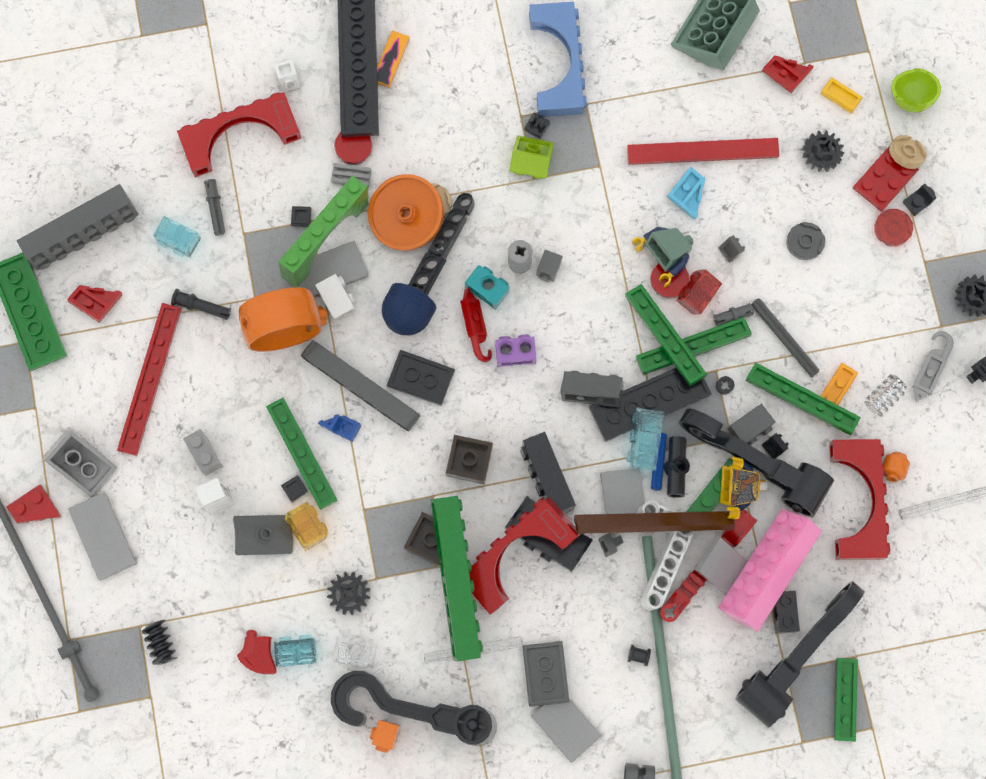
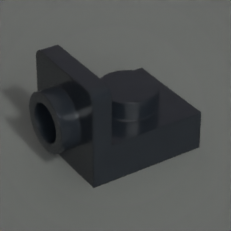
(920, 199)

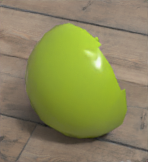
(915, 90)

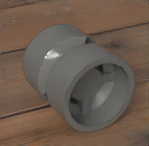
(633, 771)

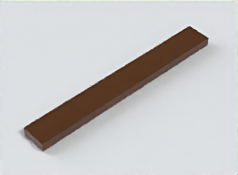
(653, 522)

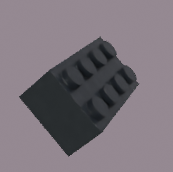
(547, 472)

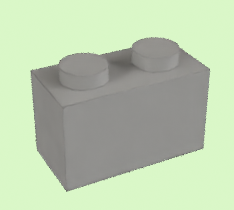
(202, 452)

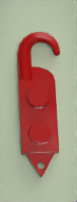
(474, 324)

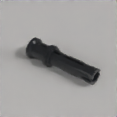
(192, 302)

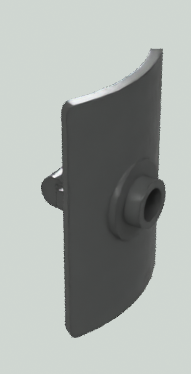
(262, 535)

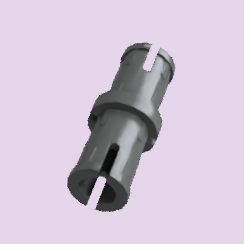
(733, 314)

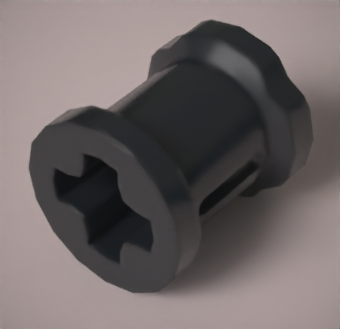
(639, 655)

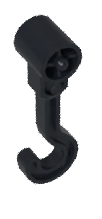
(803, 486)
(767, 695)
(470, 724)

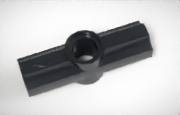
(676, 467)

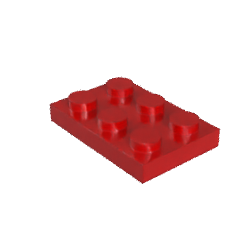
(883, 181)

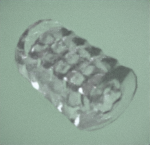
(884, 394)

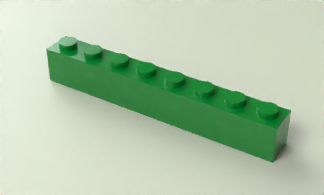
(456, 579)

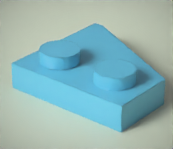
(688, 192)

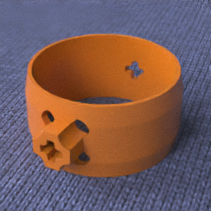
(281, 319)

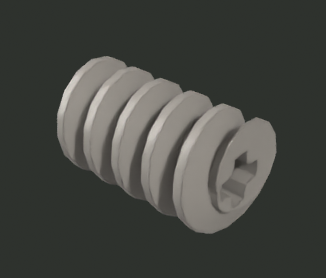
(520, 256)

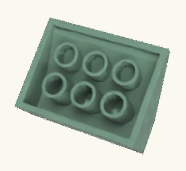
(715, 30)

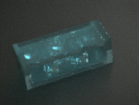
(645, 438)

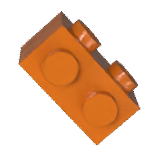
(384, 736)

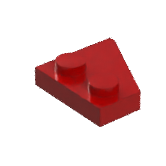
(786, 72)
(94, 301)
(33, 506)

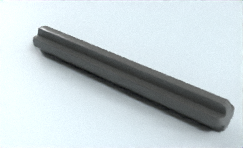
(784, 336)

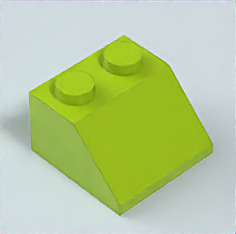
(531, 157)

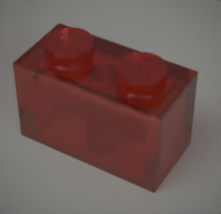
(698, 291)

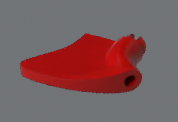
(257, 654)

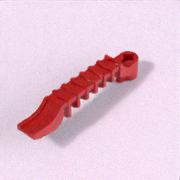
(695, 580)

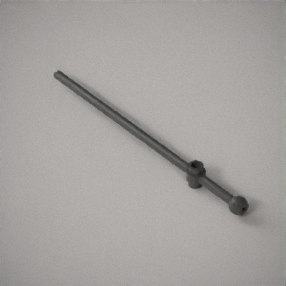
(68, 649)

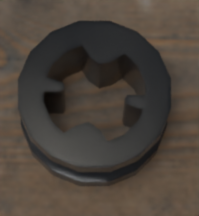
(731, 385)

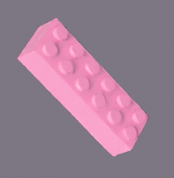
(770, 569)

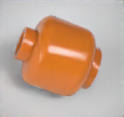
(896, 466)

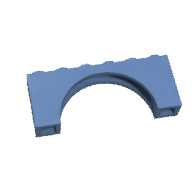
(560, 21)

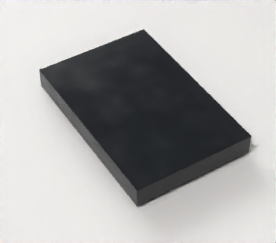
(420, 377)

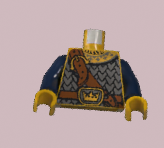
(740, 486)

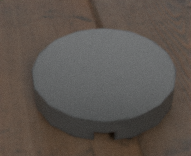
(805, 241)

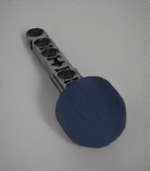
(408, 307)

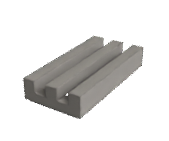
(347, 174)

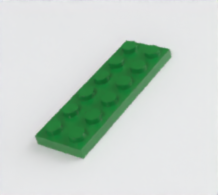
(29, 313)

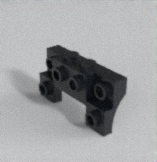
(550, 551)

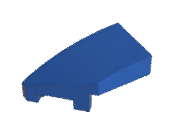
(342, 426)

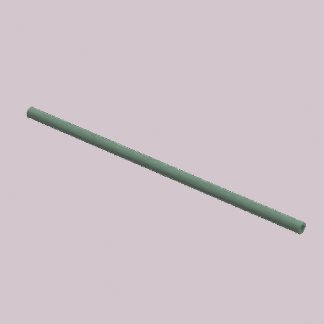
(663, 667)

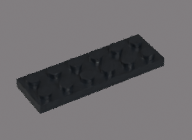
(664, 393)

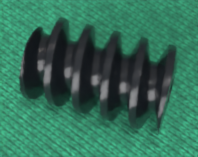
(158, 643)

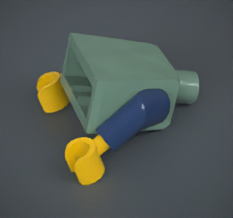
(668, 248)

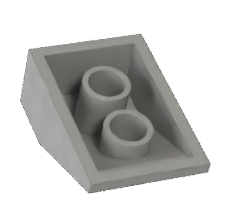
(79, 462)

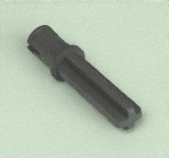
(214, 206)

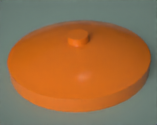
(405, 212)

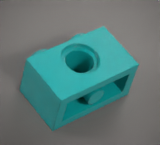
(492, 296)

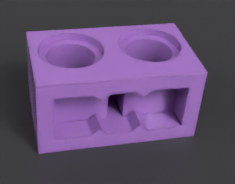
(516, 356)

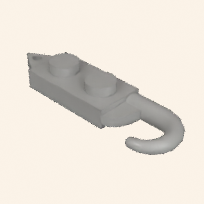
(932, 367)

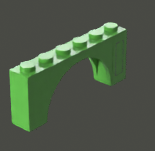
(348, 201)

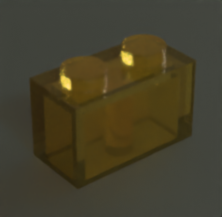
(306, 526)

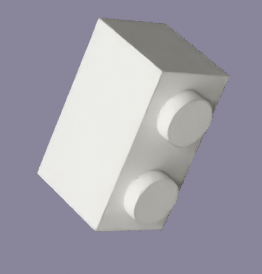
(335, 296)

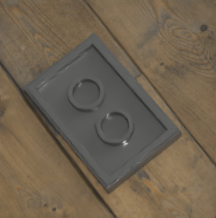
(545, 674)

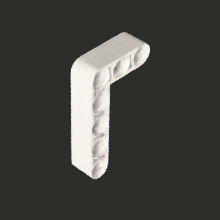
(669, 554)

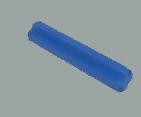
(657, 475)

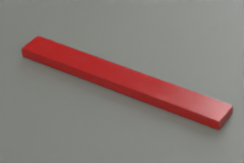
(703, 151)
(149, 379)

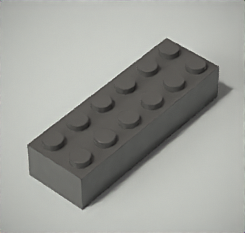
(77, 228)

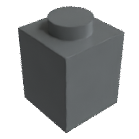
(549, 266)

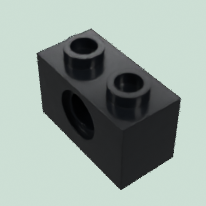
(786, 613)

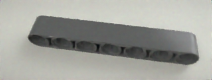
(360, 385)

